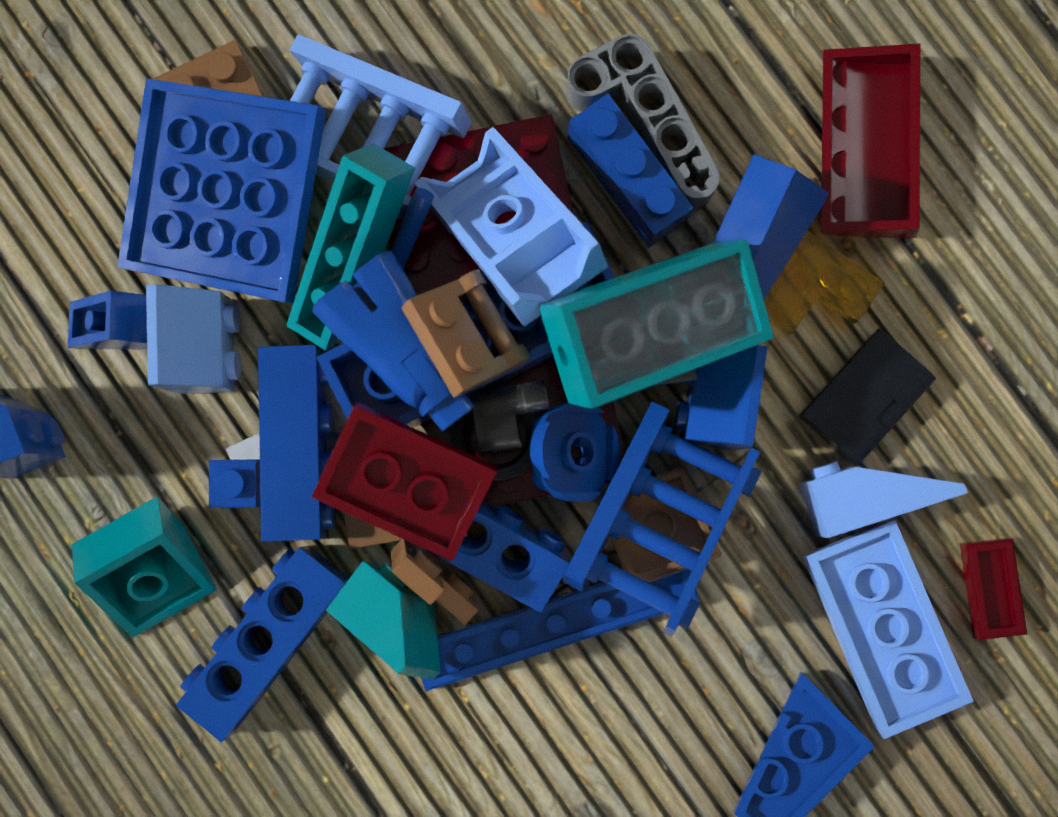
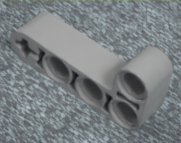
(651, 125)

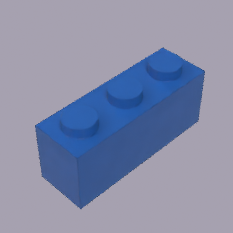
(628, 170)

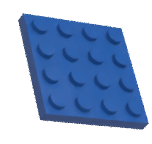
(221, 189)

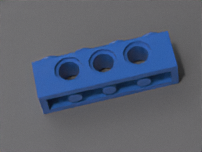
(526, 580)
(207, 695)

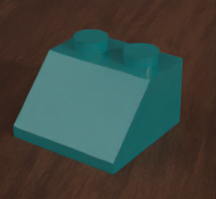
(141, 568)
(389, 620)

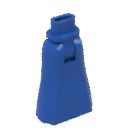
(378, 332)

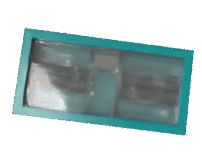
(656, 322)

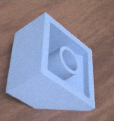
(191, 340)

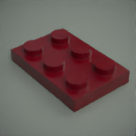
(404, 481)

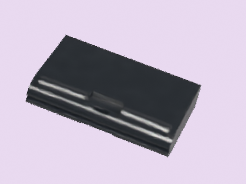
(867, 397)

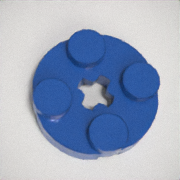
(552, 458)

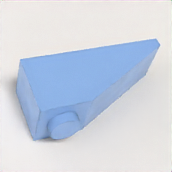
(860, 497)

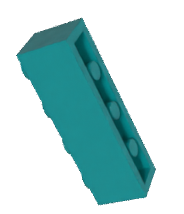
(351, 231)

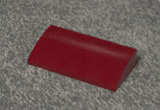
(871, 141)

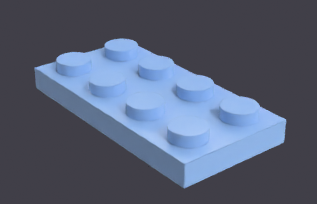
(887, 629)

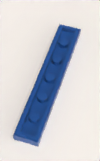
(530, 633)

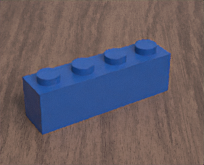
(293, 443)

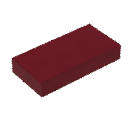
(993, 588)

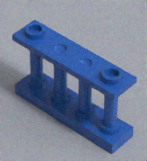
(614, 521)

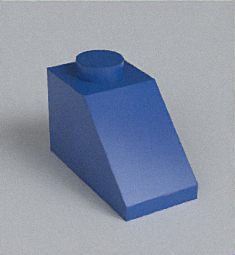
(108, 321)

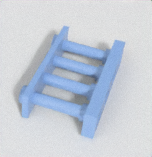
(396, 98)

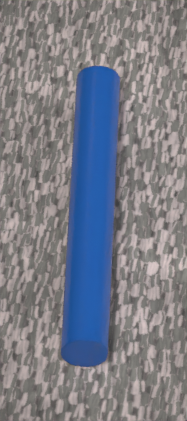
(412, 225)

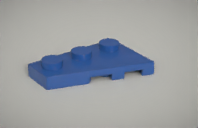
(803, 756)

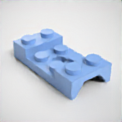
(534, 254)

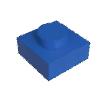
(234, 483)

